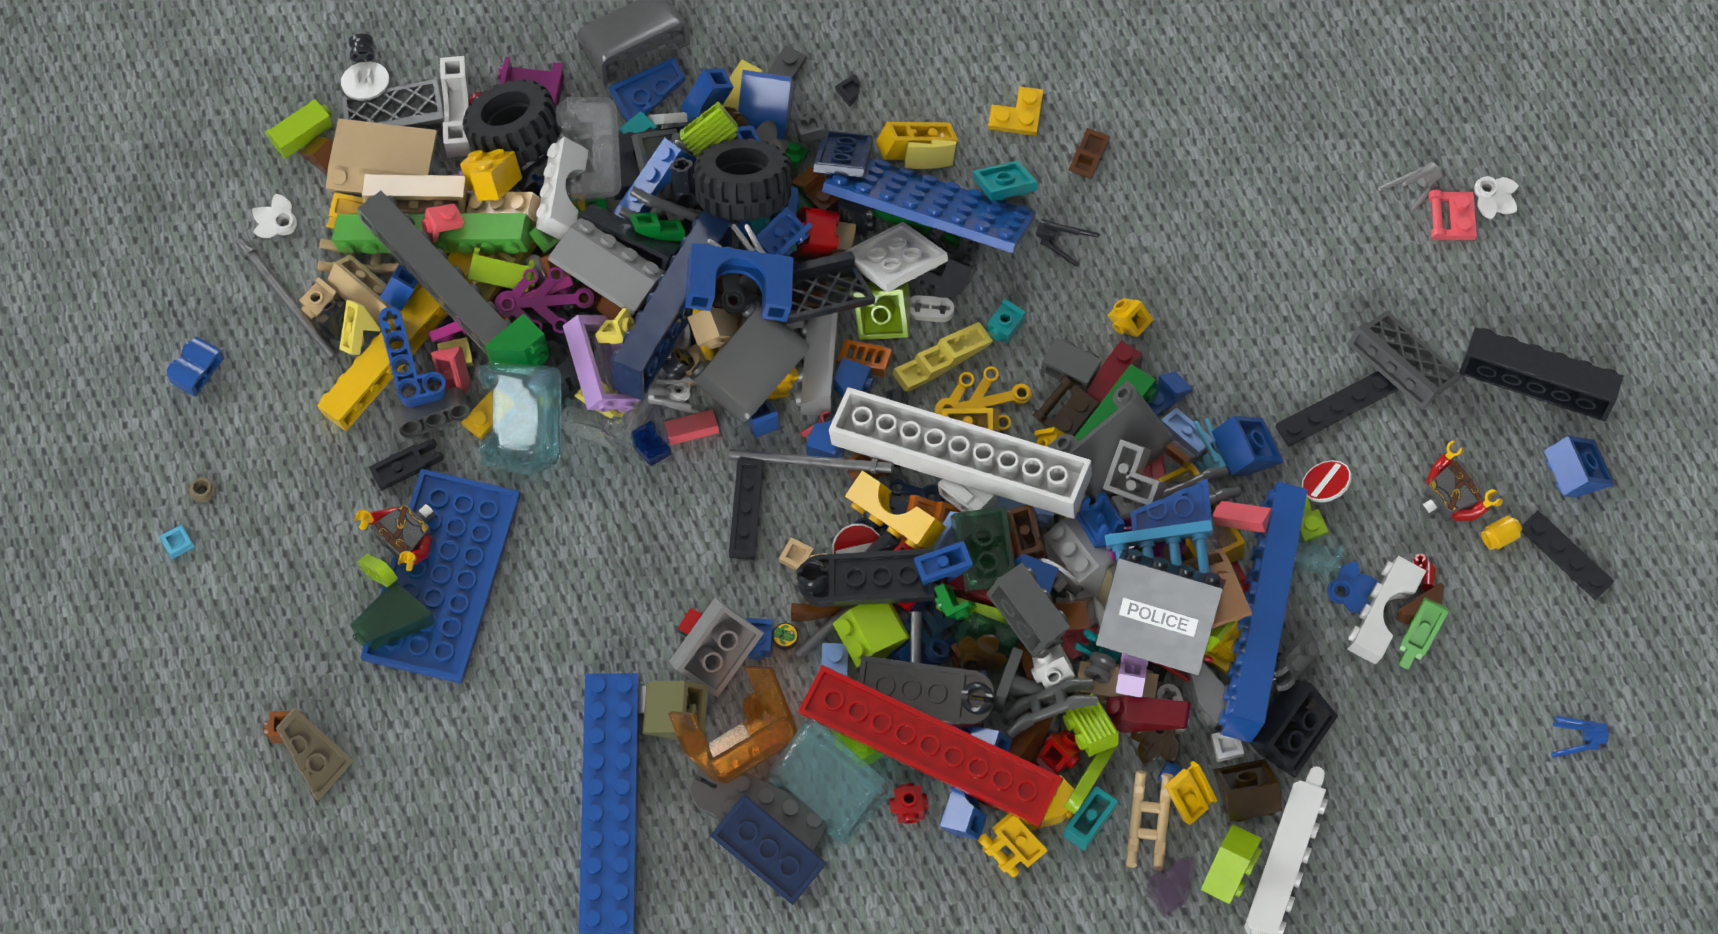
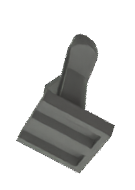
(1019, 686)

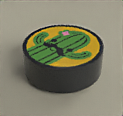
(785, 636)

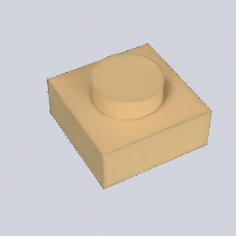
(795, 554)

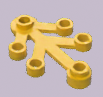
(977, 399)

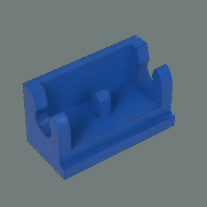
(1099, 519)

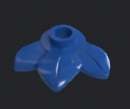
(1355, 587)

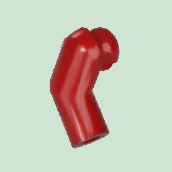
(1429, 577)

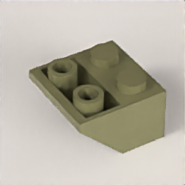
(672, 696)

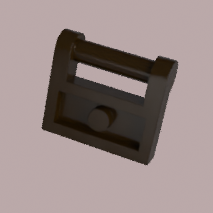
(1074, 412)

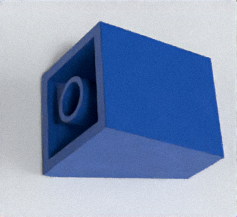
(767, 98)

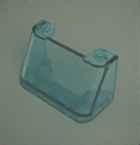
(524, 417)
(829, 780)

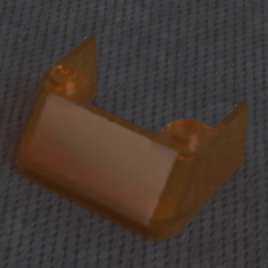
(762, 734)

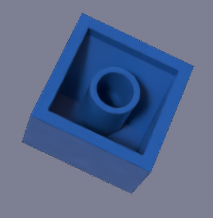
(1246, 445)
(1578, 466)

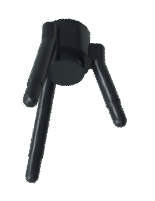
(1050, 231)

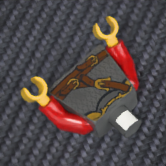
(1454, 491)
(401, 532)

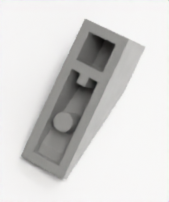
(1207, 696)

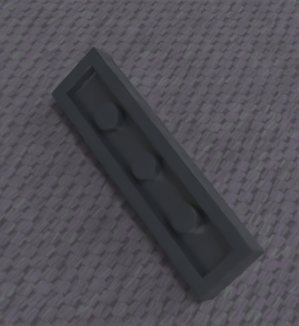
(746, 509)
(1566, 555)

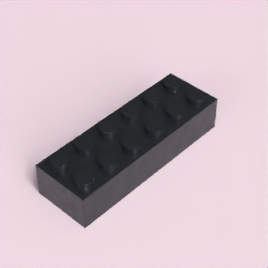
(1541, 374)

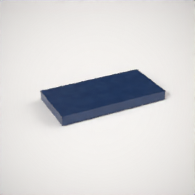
(843, 153)
(768, 849)

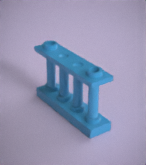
(1170, 535)

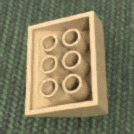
(377, 150)

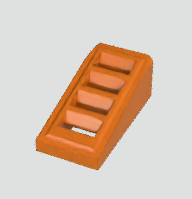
(876, 350)

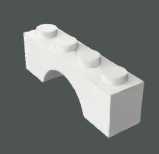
(455, 97)
(556, 210)
(1372, 635)

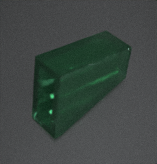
(390, 618)

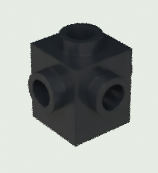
(332, 319)

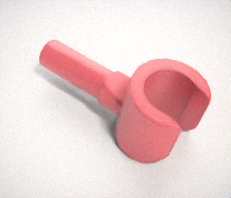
(807, 431)

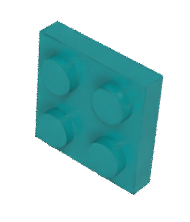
(1005, 180)

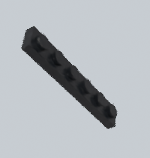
(1335, 408)

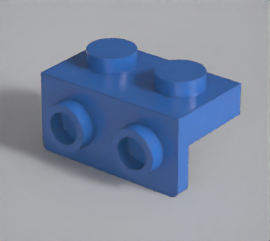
(783, 233)

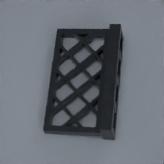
(821, 270)

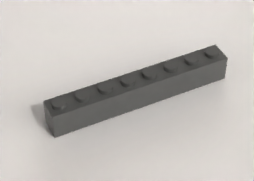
(432, 269)

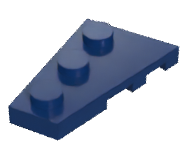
(646, 89)
(1183, 507)

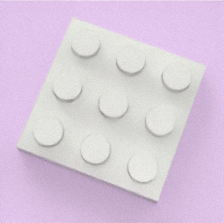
(896, 256)

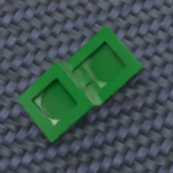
(650, 226)

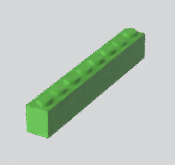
(482, 230)

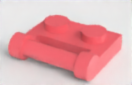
(1461, 215)

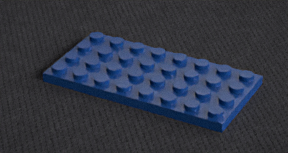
(935, 204)
(456, 576)

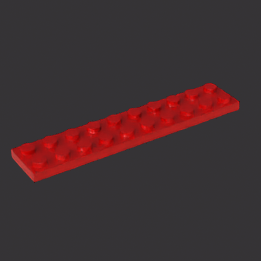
(931, 746)

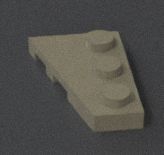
(313, 753)

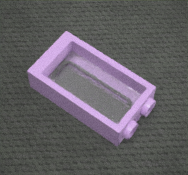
(594, 365)

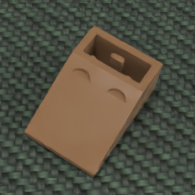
(1232, 603)

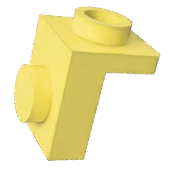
(614, 330)

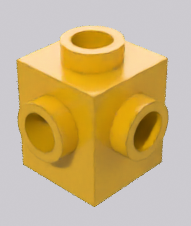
(1130, 317)

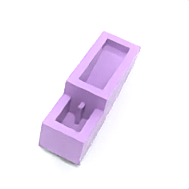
(1131, 675)

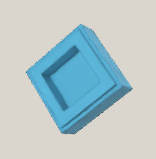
(177, 541)

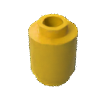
(1501, 532)

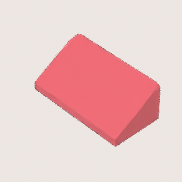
(453, 367)
(691, 427)
(1242, 516)

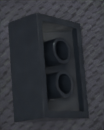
(1294, 727)

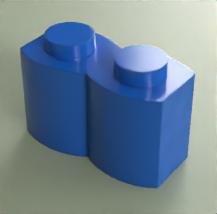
(195, 366)

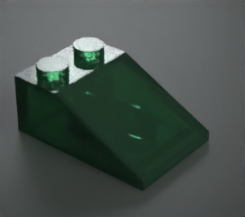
(988, 545)

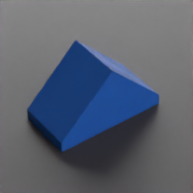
(764, 419)
(1044, 572)

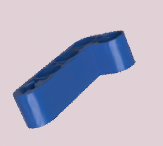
(404, 356)

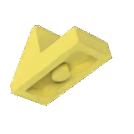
(355, 322)

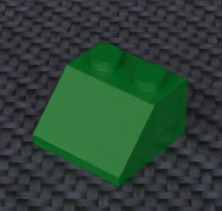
(518, 344)

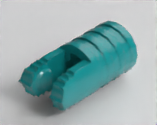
(1092, 647)

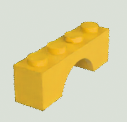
(874, 497)

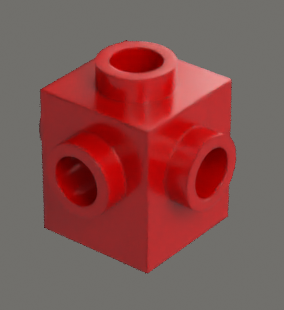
(1060, 751)
(908, 812)

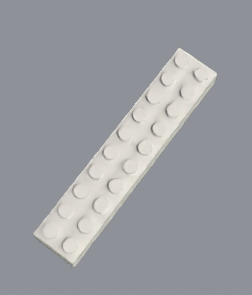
(961, 452)

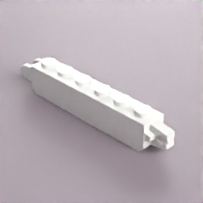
(1286, 855)

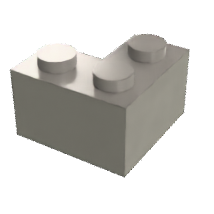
(1127, 476)

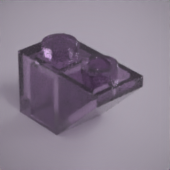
(1172, 888)

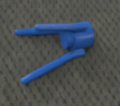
(1592, 732)

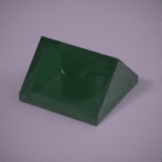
(979, 625)

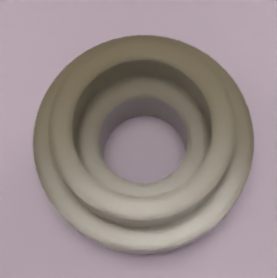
(200, 483)

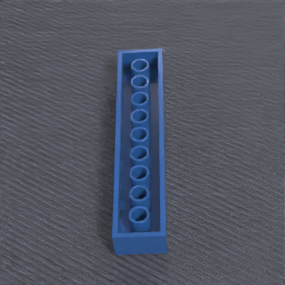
(1261, 632)
(609, 804)

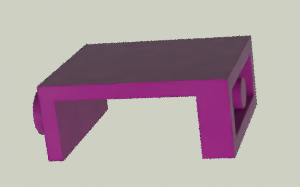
(551, 79)

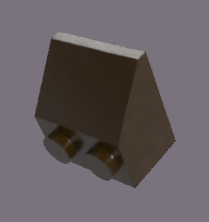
(1248, 790)

